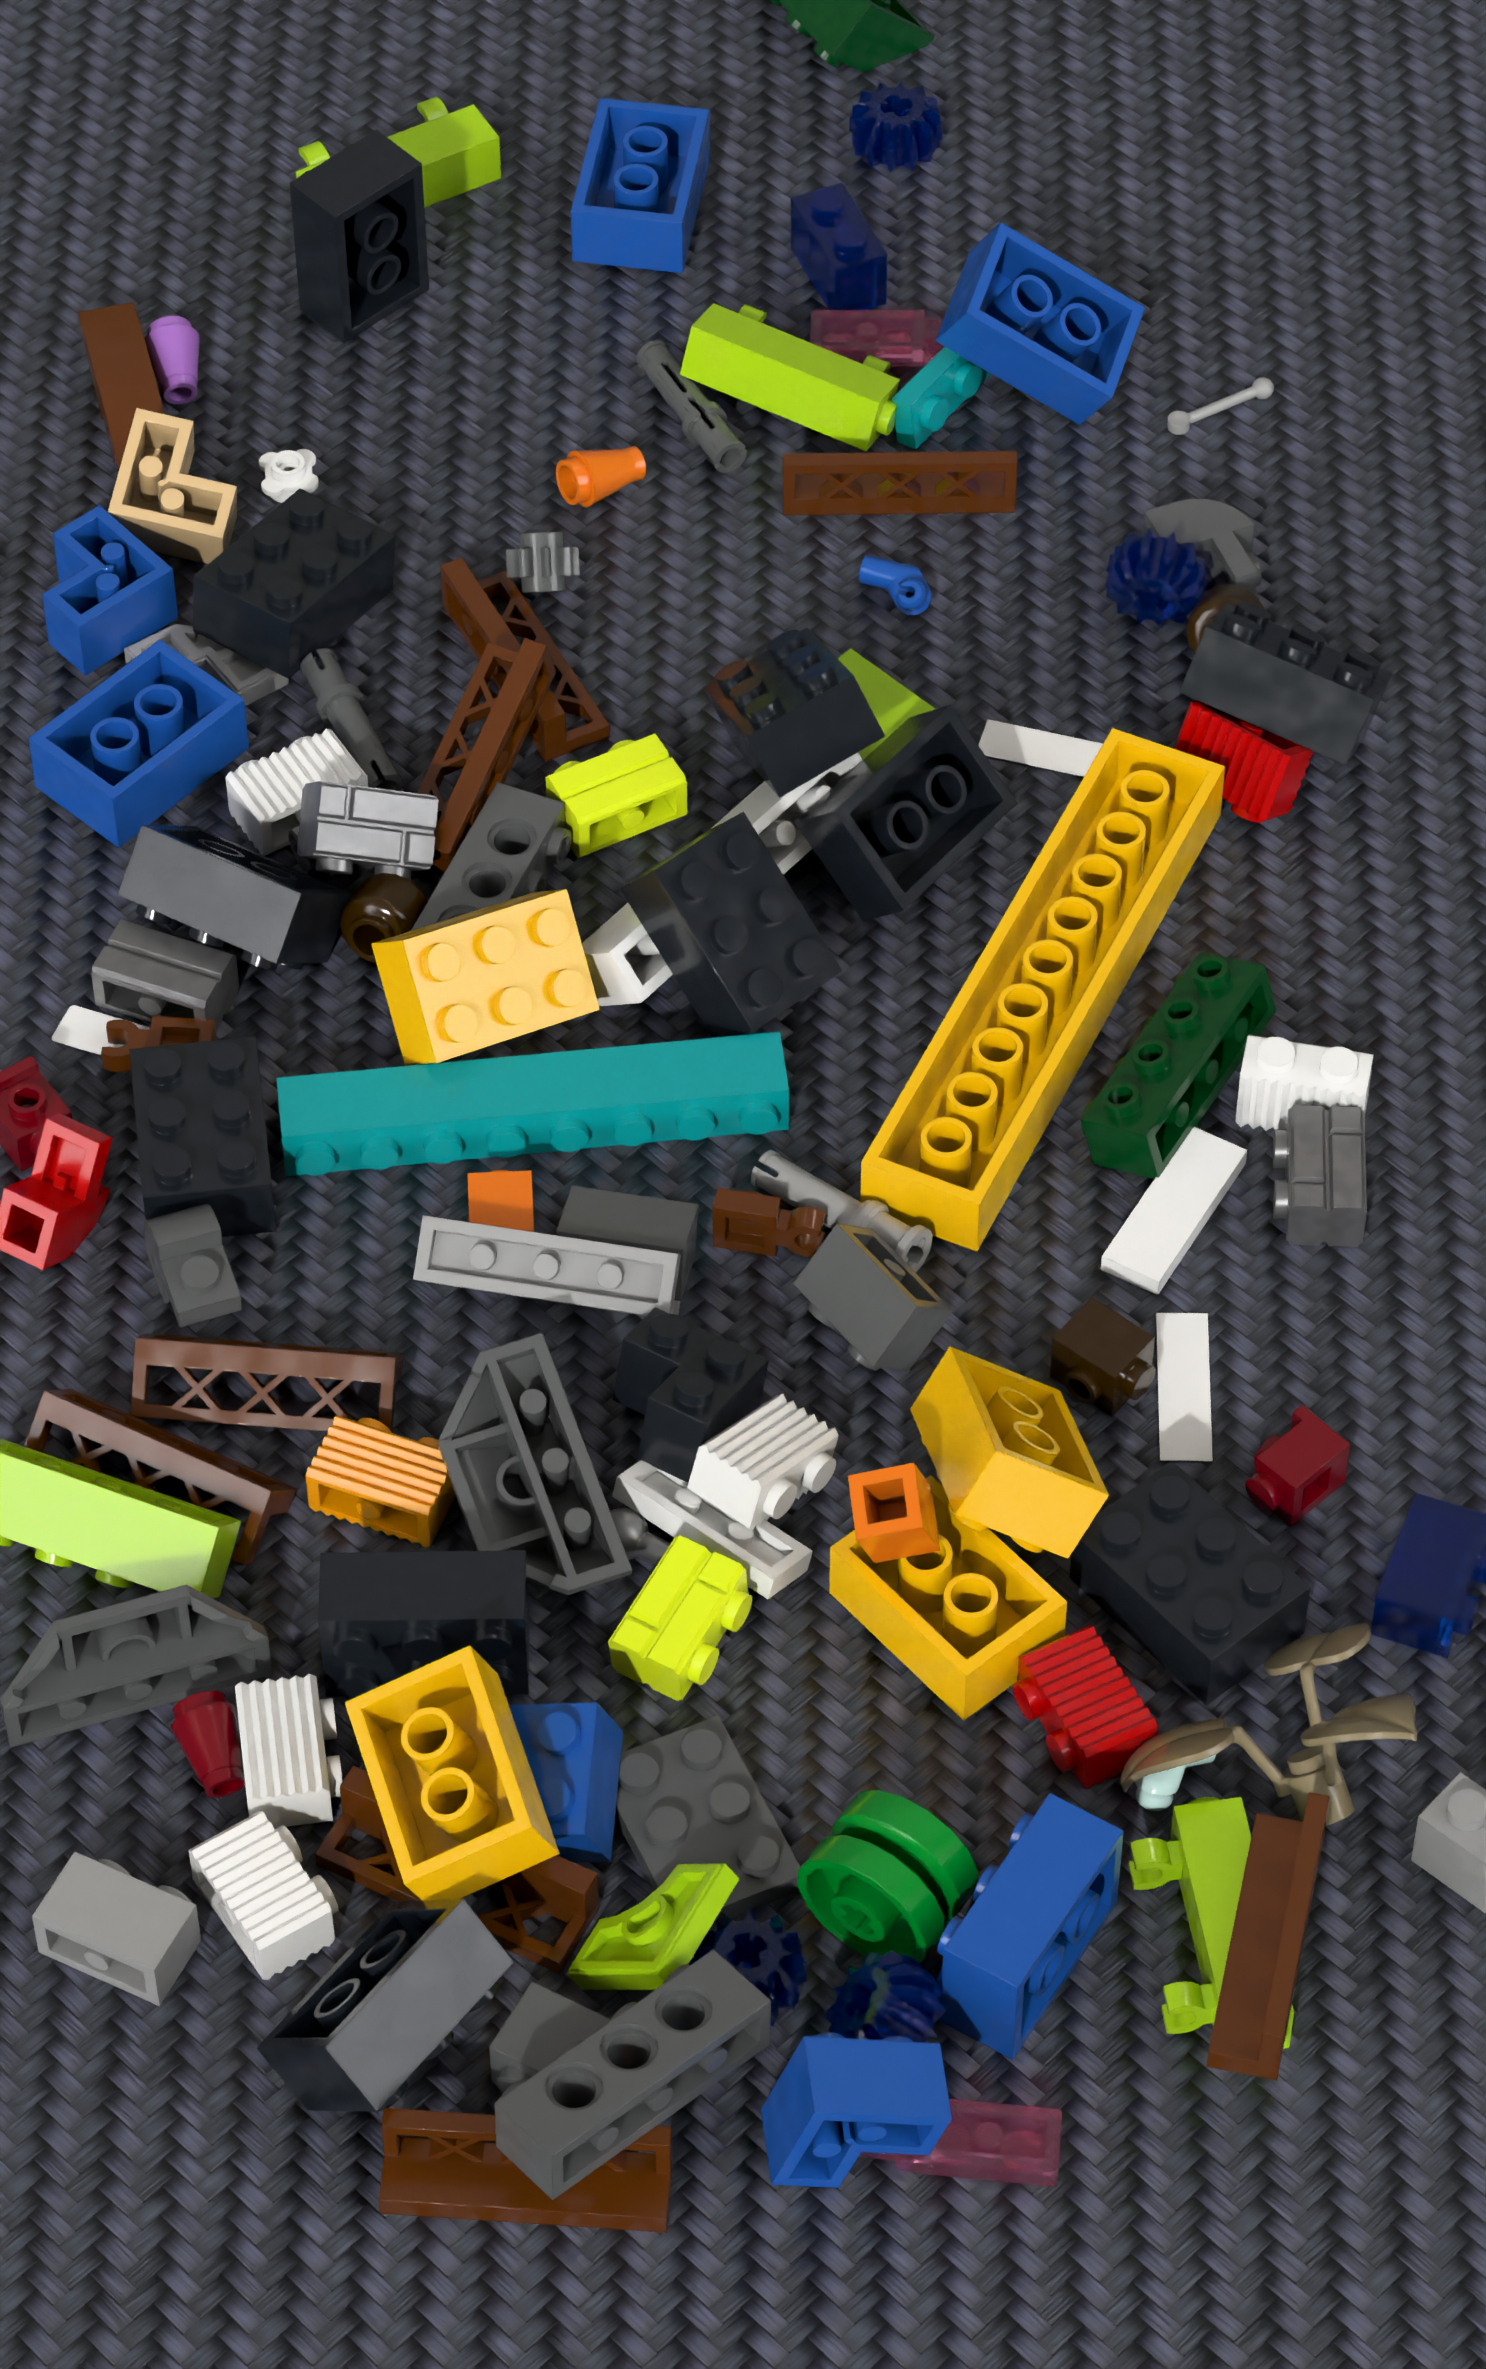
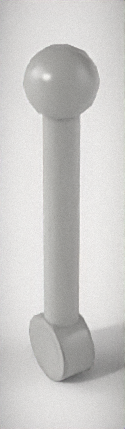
(1179, 421)

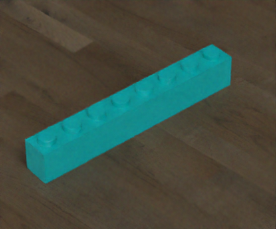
(533, 1104)

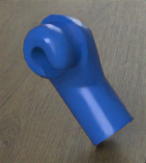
(901, 580)

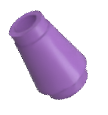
(174, 357)

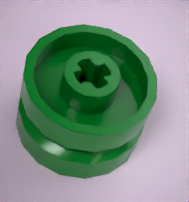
(887, 1876)

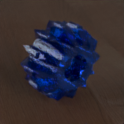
(896, 126)
(1155, 578)
(761, 1955)
(886, 2000)

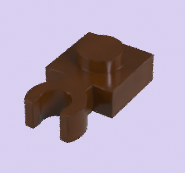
(162, 1032)
(759, 1225)

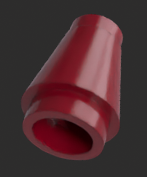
(211, 1741)

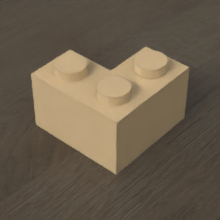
(164, 503)

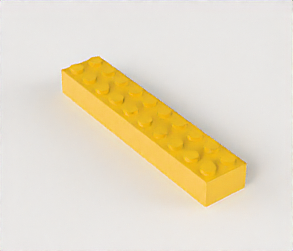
(1042, 989)

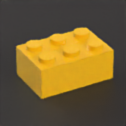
(485, 977)
(1008, 1454)
(954, 1611)
(451, 1777)

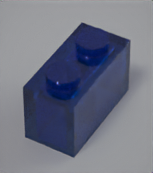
(838, 249)
(1432, 1577)

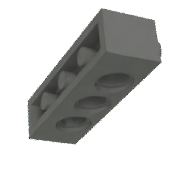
(502, 855)
(632, 2073)

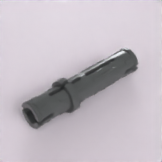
(702, 420)
(341, 706)

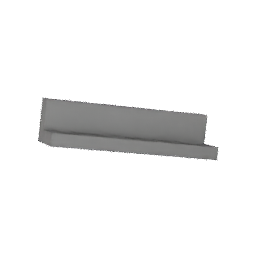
(546, 1267)

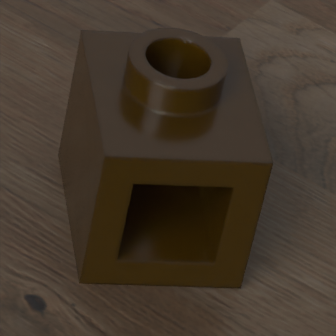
(1102, 1358)

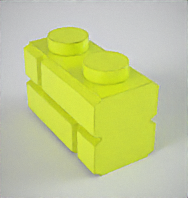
(619, 793)
(680, 1619)

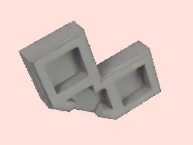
(228, 667)

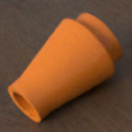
(595, 474)

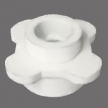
(287, 473)

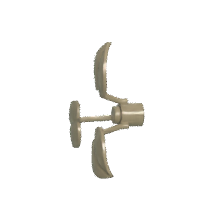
(1312, 1768)

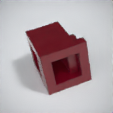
(24, 1106)
(1298, 1468)

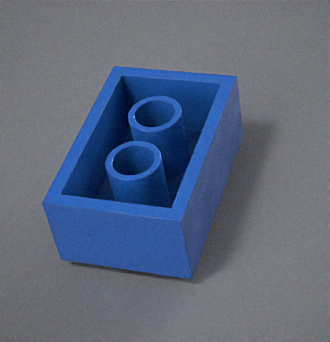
(640, 185)
(1040, 324)
(139, 743)
(1029, 1924)

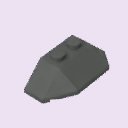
(528, 1472)
(131, 1661)

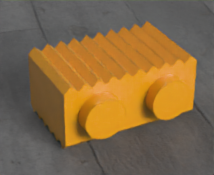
(380, 1480)

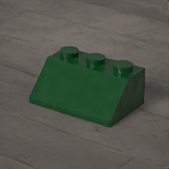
(857, 30)

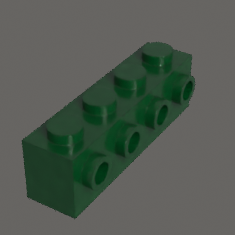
(1178, 1065)

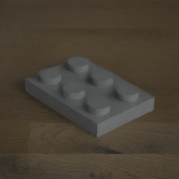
(698, 1804)

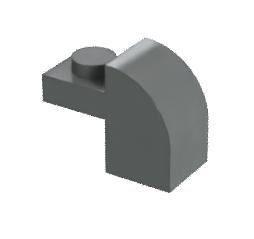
(1220, 537)
(192, 1264)

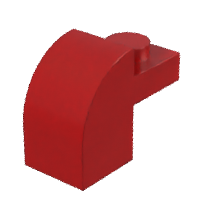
(61, 1200)

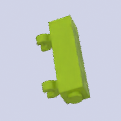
(455, 150)
(791, 376)
(1209, 1860)

